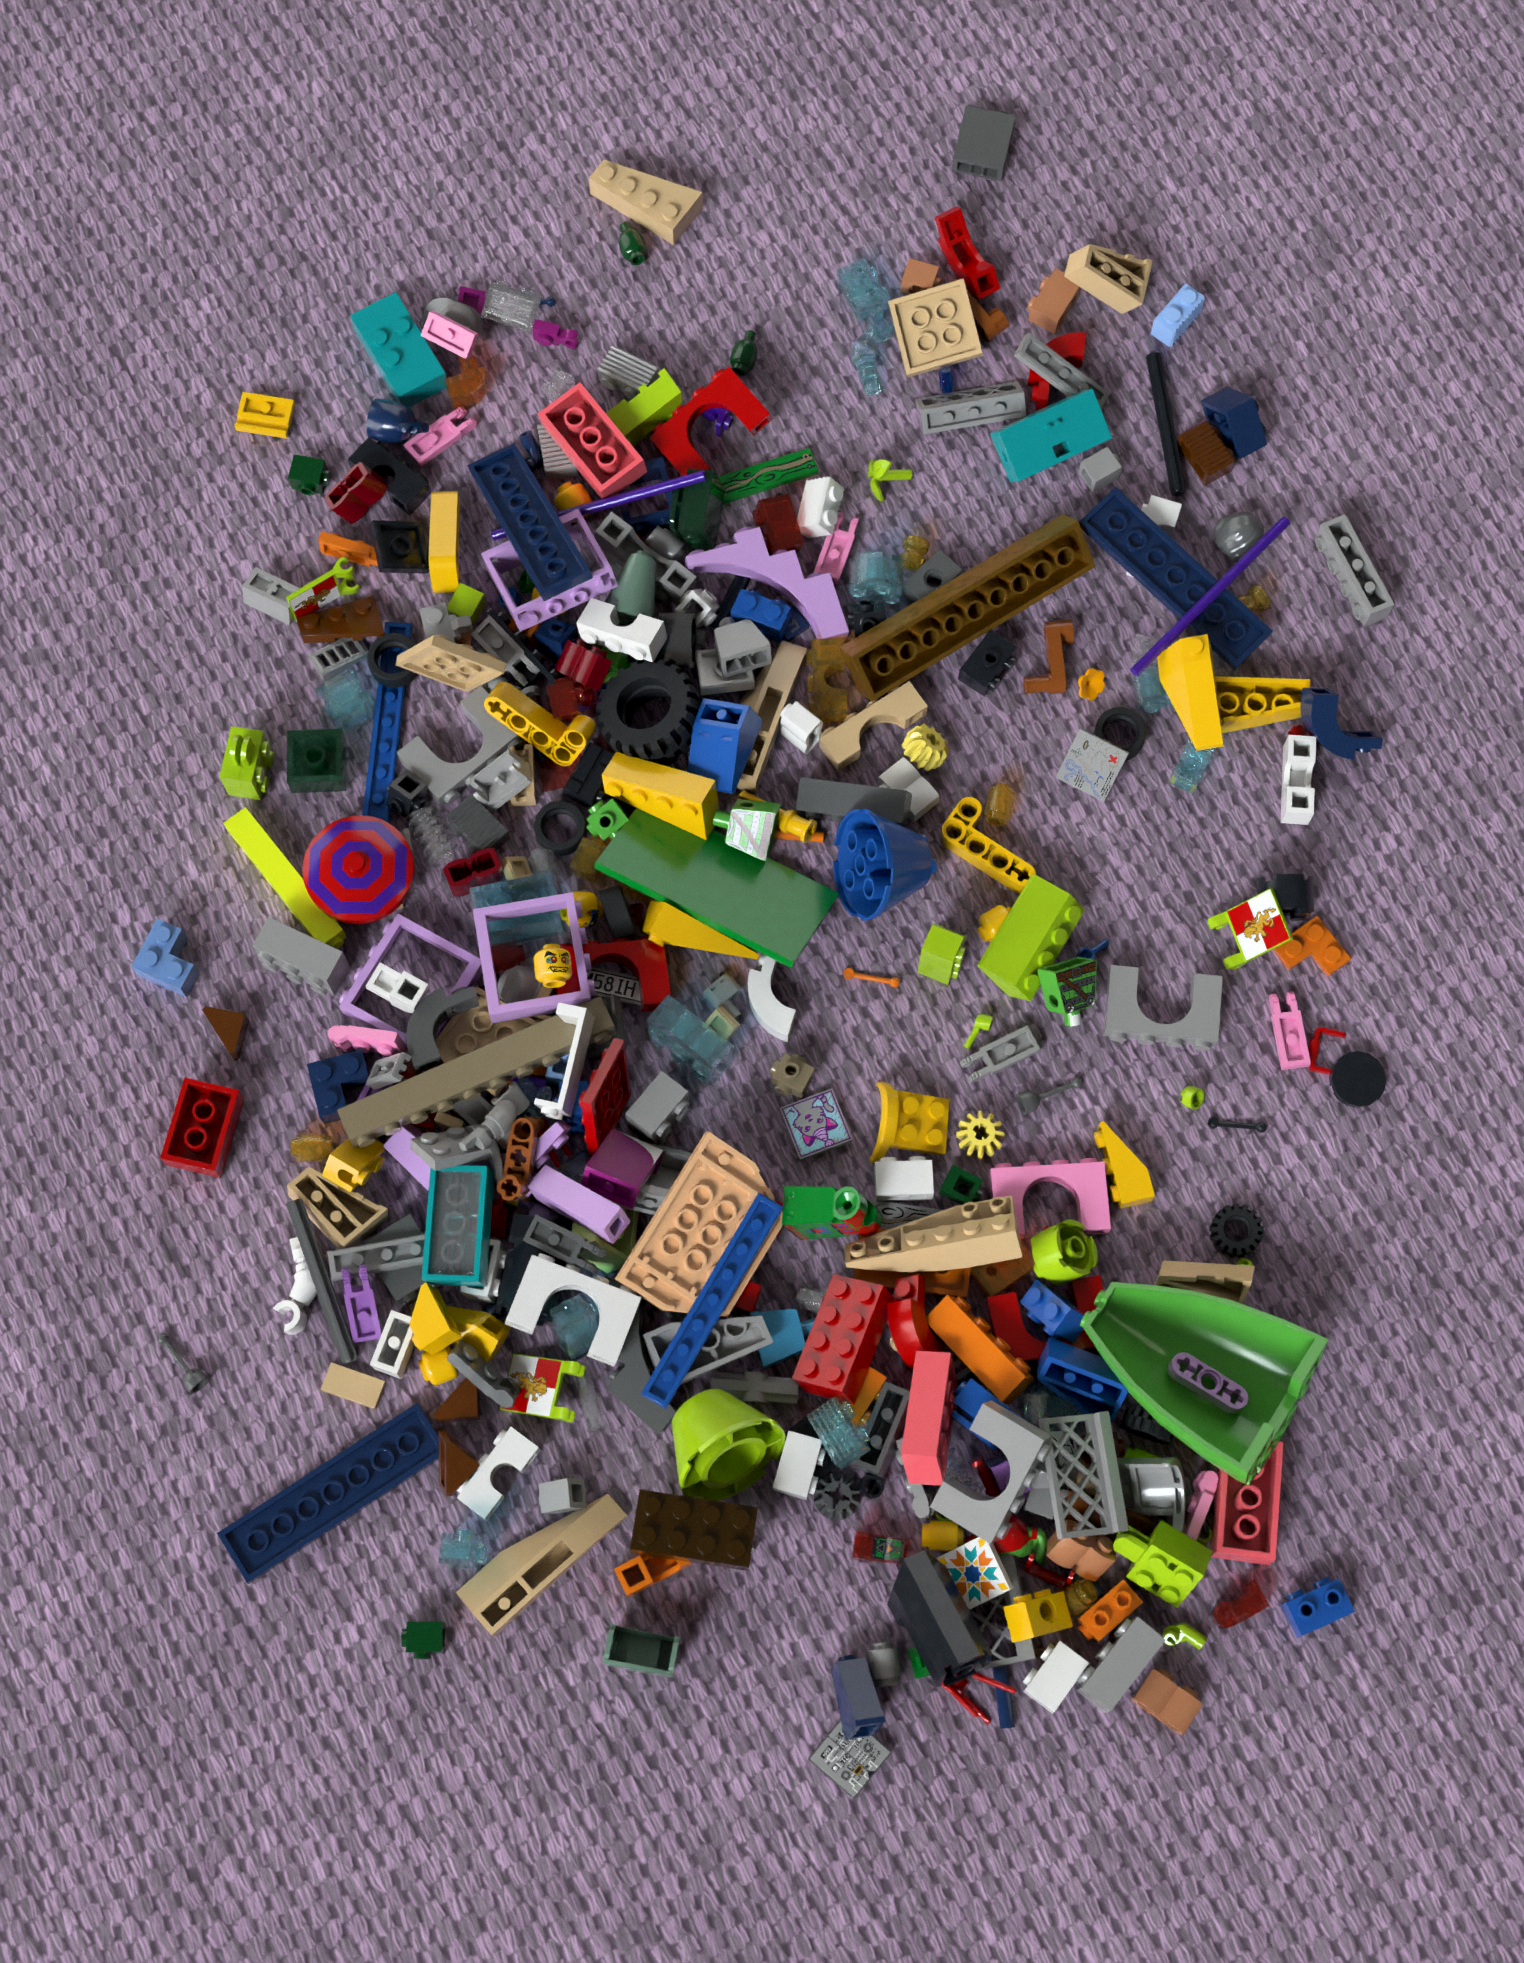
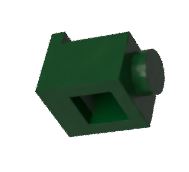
(958, 1177)

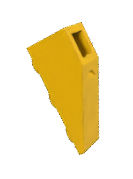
(1128, 1174)
(480, 1330)

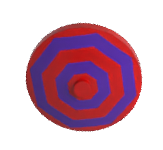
(358, 869)

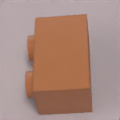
(1053, 301)

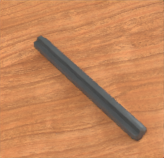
(322, 1281)

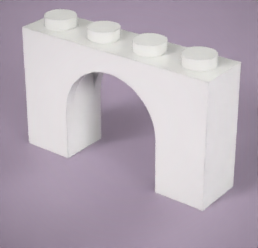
(546, 1278)

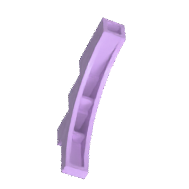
(782, 572)
(400, 1148)

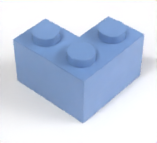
(160, 961)

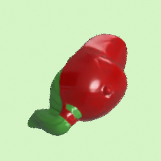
(1021, 1541)

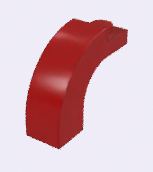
(963, 256)

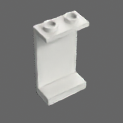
(584, 1023)

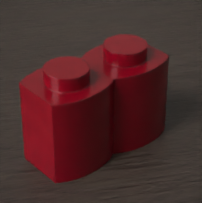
(356, 493)
(584, 664)
(478, 870)

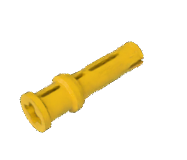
(789, 820)

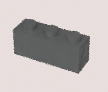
(884, 1428)

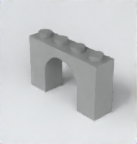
(449, 779)
(1125, 1019)
(1024, 1449)

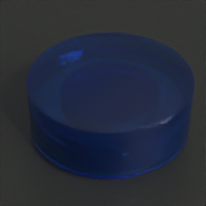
(945, 380)

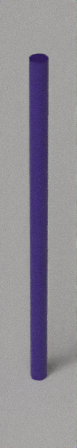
(626, 497)
(1210, 596)

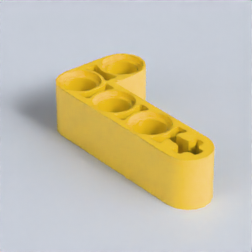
(444, 541)
(538, 726)
(991, 850)

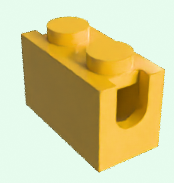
(353, 1165)

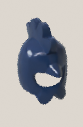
(392, 422)

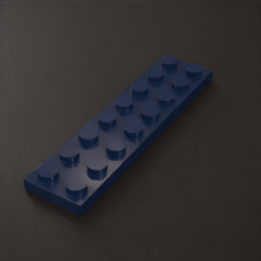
(530, 522)
(1173, 576)
(331, 1493)

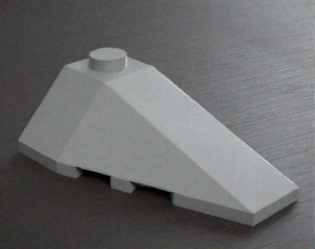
(726, 1343)

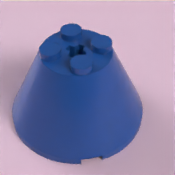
(878, 863)

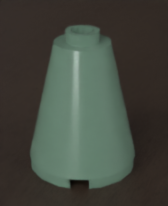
(635, 588)

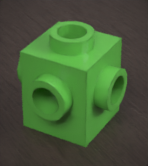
(610, 809)

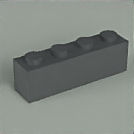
(839, 798)

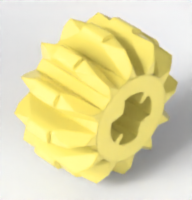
(925, 747)
(991, 1134)

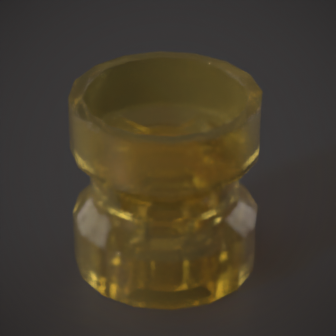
(914, 551)
(1255, 599)

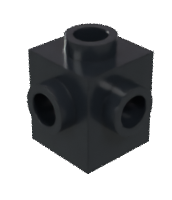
(865, 616)
(406, 794)

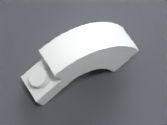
(766, 1008)

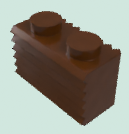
(1206, 452)

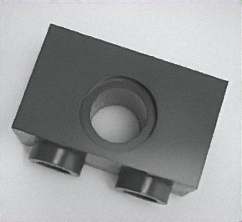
(936, 569)

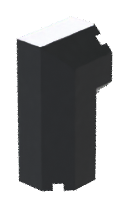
(519, 1257)
(937, 1620)

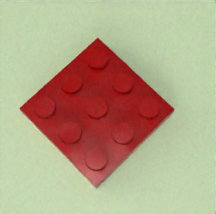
(605, 1095)

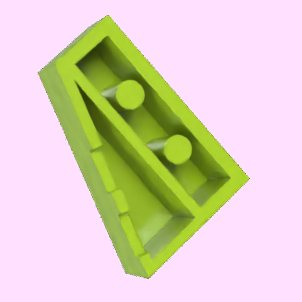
(647, 409)
(942, 954)

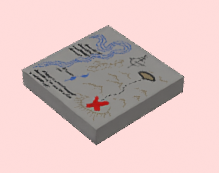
(1092, 764)

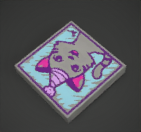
(816, 1124)

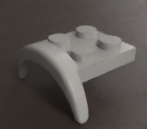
(443, 1150)
(1154, 1487)

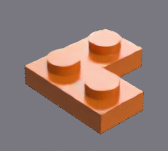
(1316, 941)

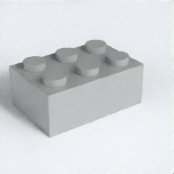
(301, 957)
(1119, 1663)

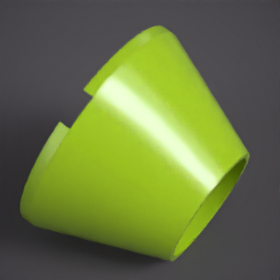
(722, 1445)

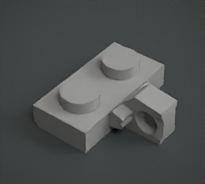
(438, 621)

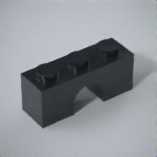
(408, 489)

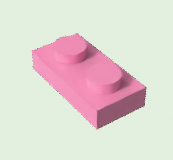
(449, 334)

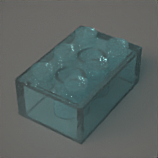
(520, 889)
(690, 1040)

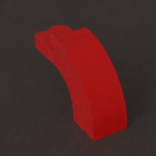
(1068, 346)
(908, 1320)

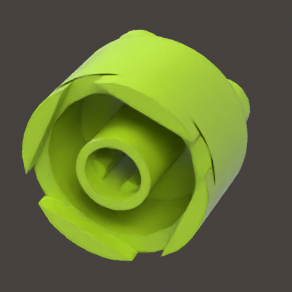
(1063, 1252)

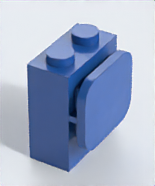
(969, 1400)

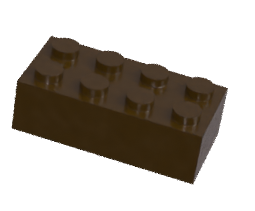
(693, 1530)

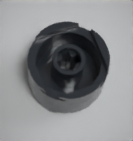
(1292, 893)

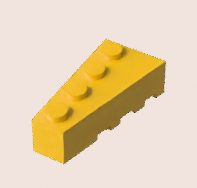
(1258, 701)
(663, 792)

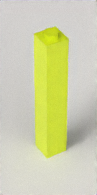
(283, 878)

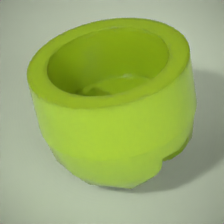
(1192, 1097)

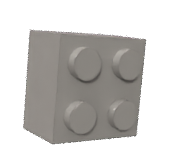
(658, 1109)

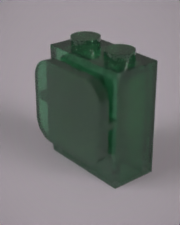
(698, 511)

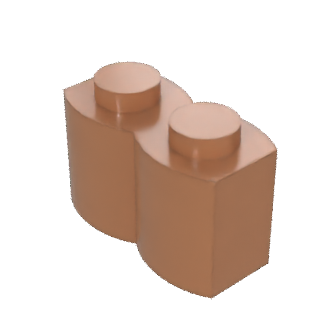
(1085, 1555)
(1167, 1701)

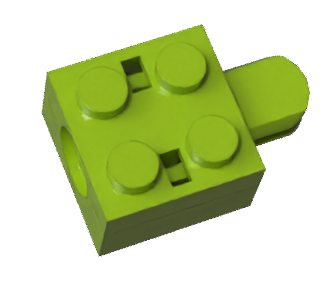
(246, 763)
(1164, 1561)

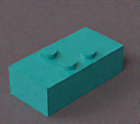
(399, 350)

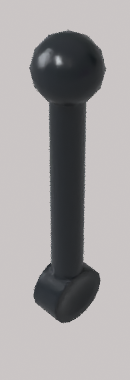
(1213, 1123)

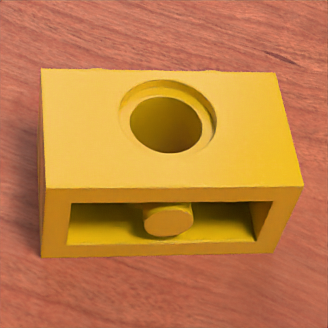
(1037, 1616)

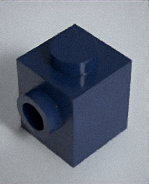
(553, 636)

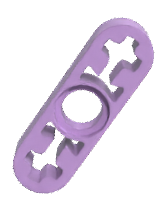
(1219, 1379)

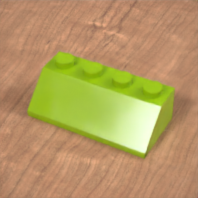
(1030, 937)

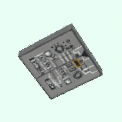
(850, 1761)

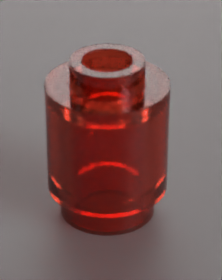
(507, 955)

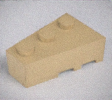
(1110, 276)
(339, 1214)
(1208, 1278)

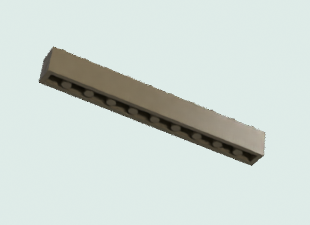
(468, 1076)

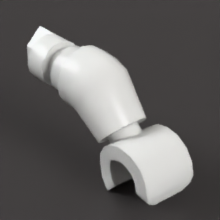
(301, 1293)

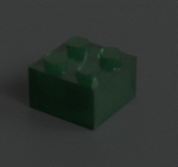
(316, 760)

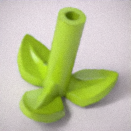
(879, 472)

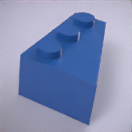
(1080, 1378)

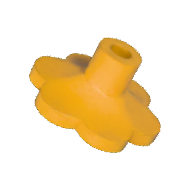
(1091, 684)

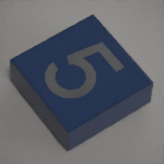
(796, 626)

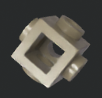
(792, 1084)

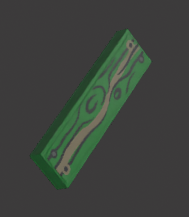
(768, 475)

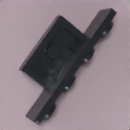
(535, 656)

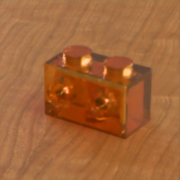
(999, 1276)

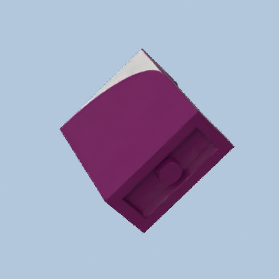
(621, 1168)

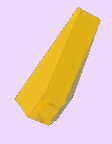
(1190, 683)
(676, 928)

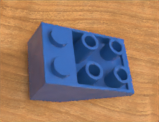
(722, 742)

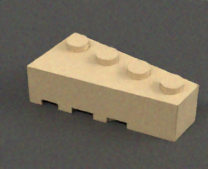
(646, 199)

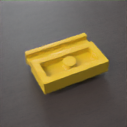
(264, 415)

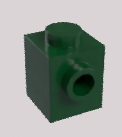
(309, 475)
(424, 1638)

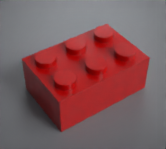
(202, 1127)

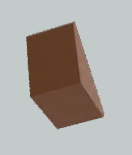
(230, 1028)
(460, 1405)
(455, 1463)

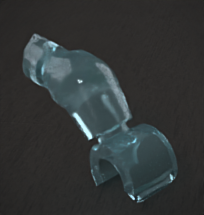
(864, 351)

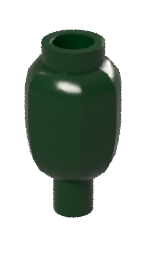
(632, 244)
(744, 354)

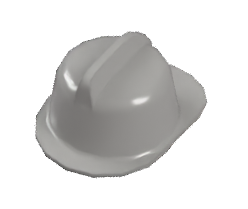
(457, 312)
(519, 983)

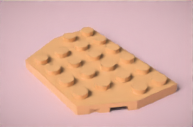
(696, 1227)

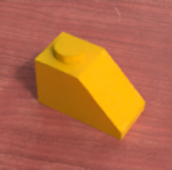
(432, 1321)

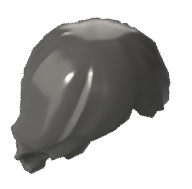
(1237, 534)

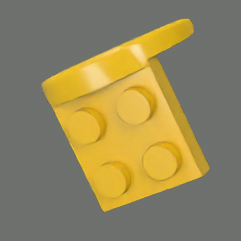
(911, 1122)

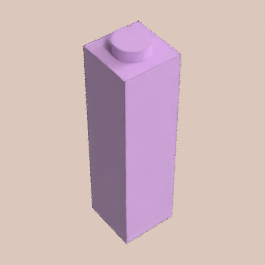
(579, 1204)

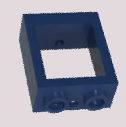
(644, 523)

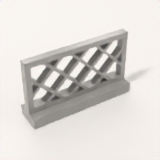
(1102, 1473)
(1025, 1648)

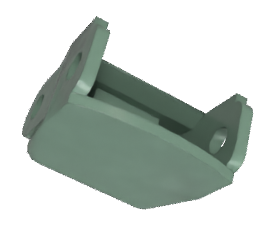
(641, 1651)

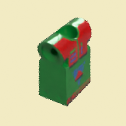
(828, 1212)

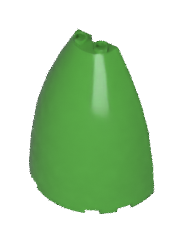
(1271, 1358)

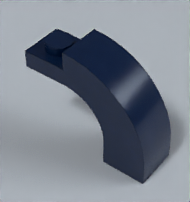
(1319, 717)

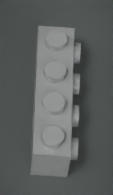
(1353, 570)

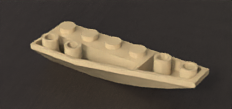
(768, 699)
(944, 1240)
(535, 1563)

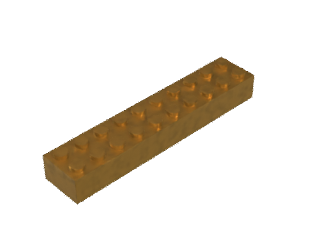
(967, 607)

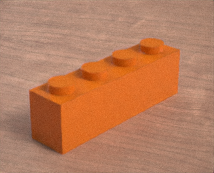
(979, 1349)

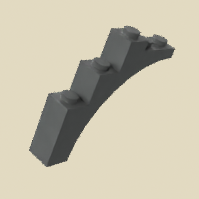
(631, 1379)

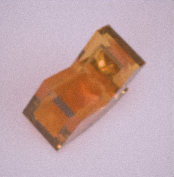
(470, 386)

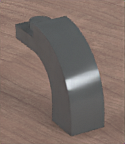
(428, 1018)

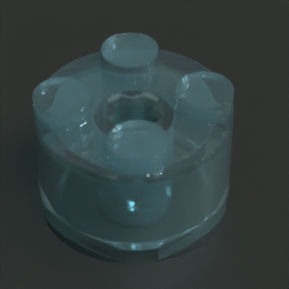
(876, 577)
(345, 701)

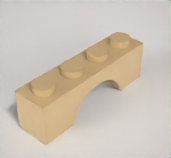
(900, 707)

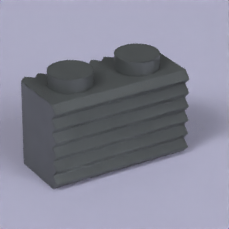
(477, 826)

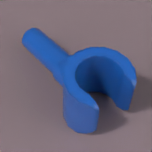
(1091, 952)

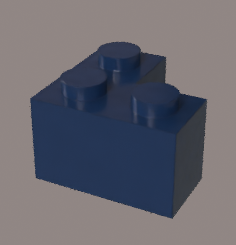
(1237, 419)
(332, 1078)

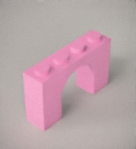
(1082, 1179)

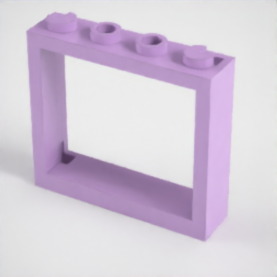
(540, 610)
(378, 952)
(537, 1006)

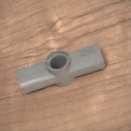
(757, 1387)

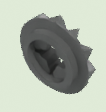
(824, 1502)

